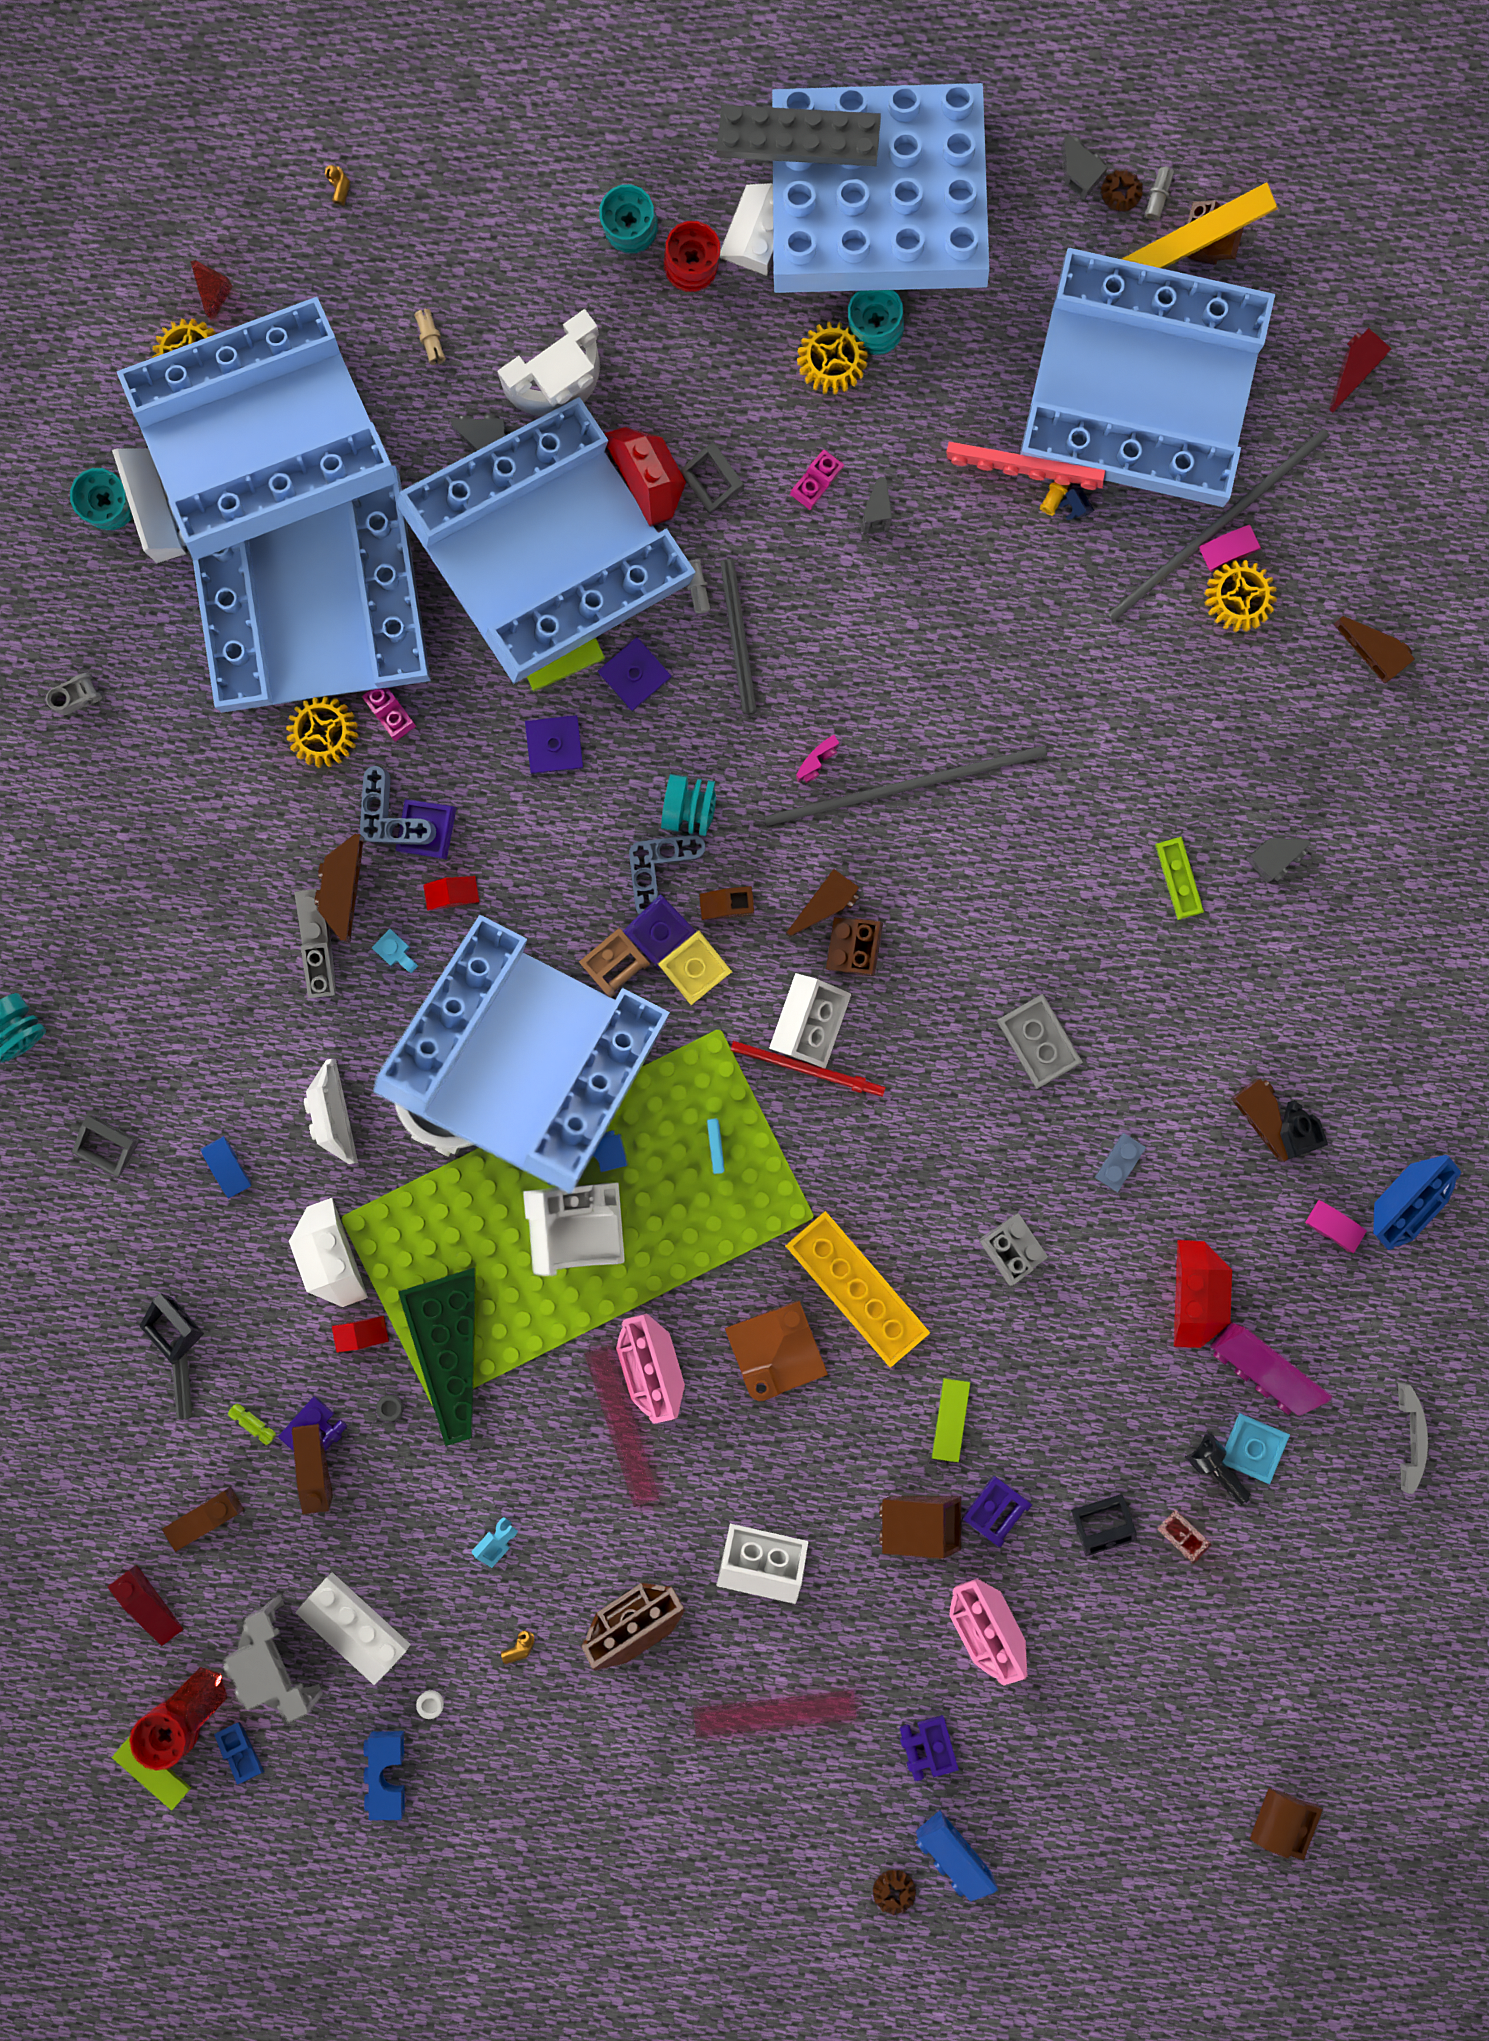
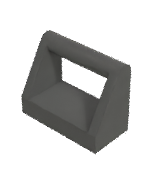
(723, 468)
(877, 513)
(111, 1133)

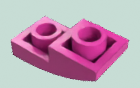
(816, 479)
(1230, 547)
(389, 712)
(811, 765)
(1336, 1226)

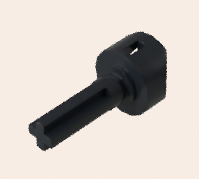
(1210, 1458)

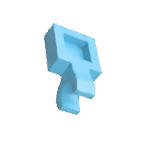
(393, 949)
(495, 1545)

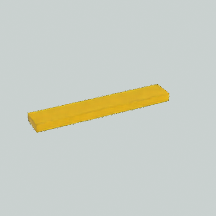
(1207, 229)

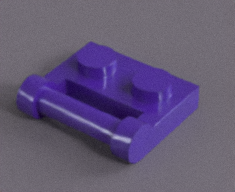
(990, 1505)

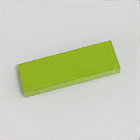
(572, 662)
(1179, 878)
(950, 1420)
(162, 1783)

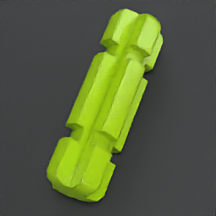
(251, 1424)

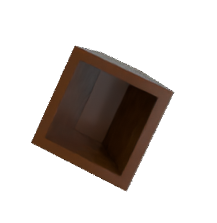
(921, 1526)

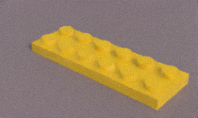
(857, 1289)

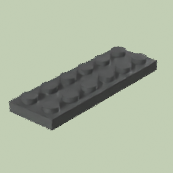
(798, 135)

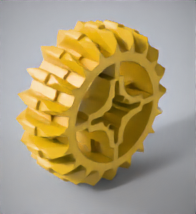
(186, 331)
(824, 351)
(1239, 574)
(311, 736)

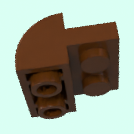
(1224, 248)
(854, 946)
(1285, 1824)

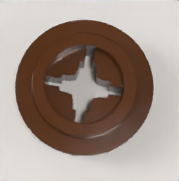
(1116, 200)
(898, 1880)

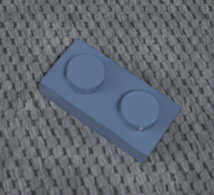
(1120, 1162)

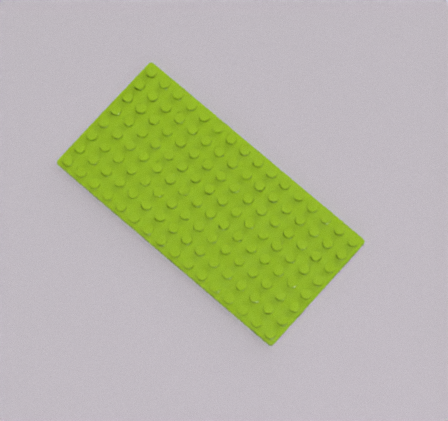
(671, 1203)

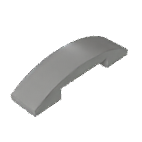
(1412, 1472)

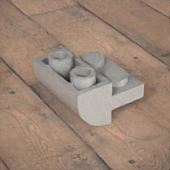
(1013, 1249)

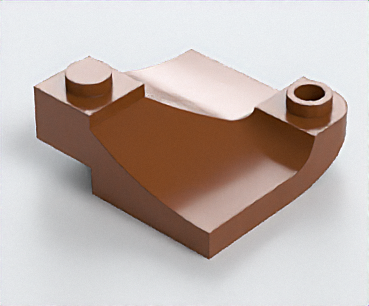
(776, 1351)

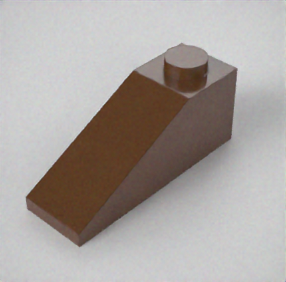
(1380, 651)
(828, 901)
(1263, 1114)
(311, 1469)
(203, 1519)

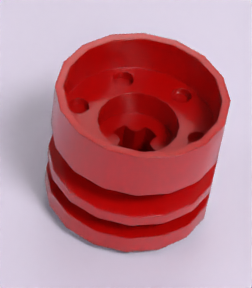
(689, 242)
(153, 1746)

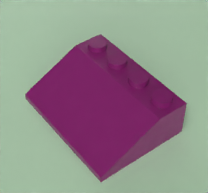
(1268, 1370)

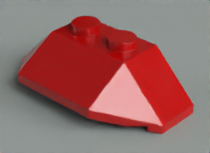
(648, 472)
(1200, 1294)

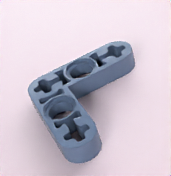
(384, 824)
(655, 858)

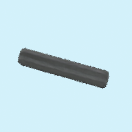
(182, 1387)

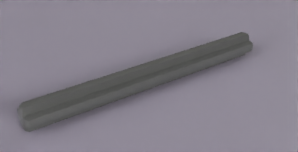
(738, 636)

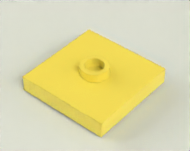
(694, 967)

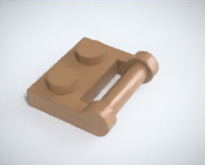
(608, 956)

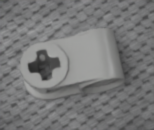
(74, 693)

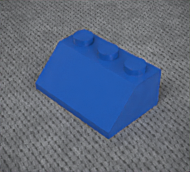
(955, 1858)

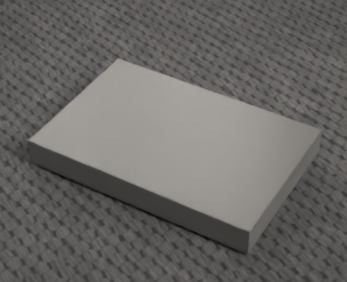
(1039, 1041)

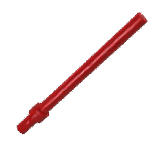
(857, 1083)

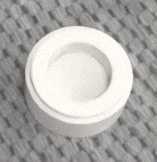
(430, 1704)

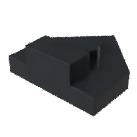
(1301, 1131)

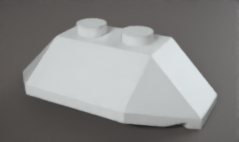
(329, 1113)
(326, 1256)

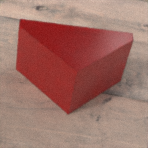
(451, 892)
(360, 1334)

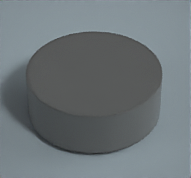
(389, 1408)

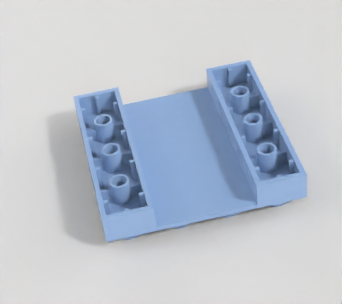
(895, 224)
(1147, 376)
(256, 428)
(543, 540)
(314, 607)
(520, 1056)

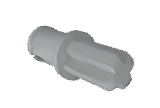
(1159, 193)
(698, 589)

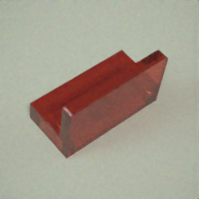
(198, 1698)

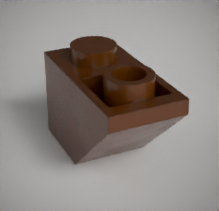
(727, 903)

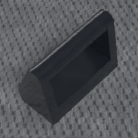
(179, 1318)
(1106, 1539)

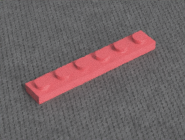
(1035, 467)

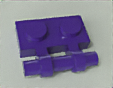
(315, 1413)
(937, 1746)

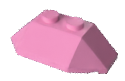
(650, 1368)
(989, 1631)

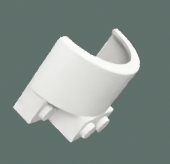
(559, 371)
(430, 1133)
(574, 1227)

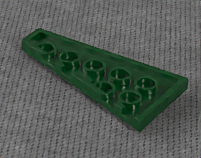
(443, 1334)

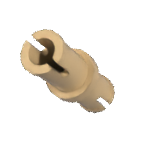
(430, 337)

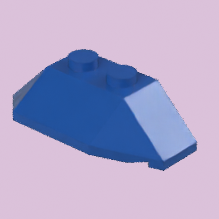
(1414, 1200)

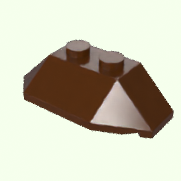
(339, 886)
(632, 1625)

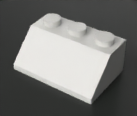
(751, 231)
(810, 1020)
(762, 1563)

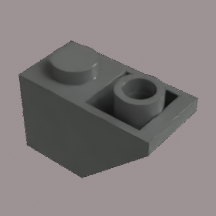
(1080, 167)
(479, 432)
(1275, 855)

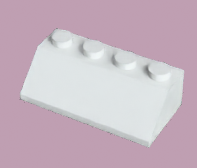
(149, 504)
(353, 1628)

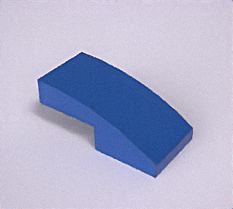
(225, 1167)
(239, 1752)

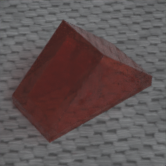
(212, 288)
(1184, 1537)

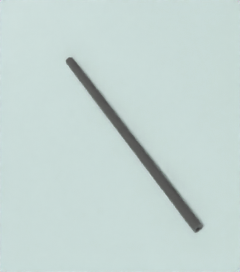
(1218, 525)
(905, 785)

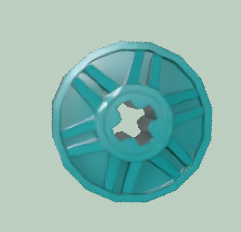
(621, 206)
(876, 306)
(87, 495)
(688, 805)
(17, 1032)

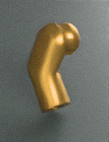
(340, 183)
(521, 1650)

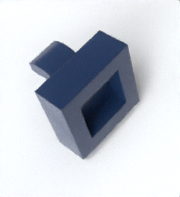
(1080, 504)

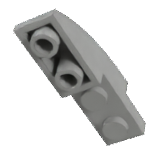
(315, 946)

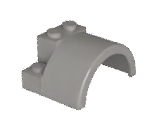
(260, 1671)

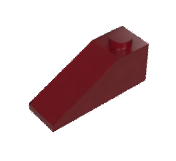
(1359, 361)
(145, 1605)

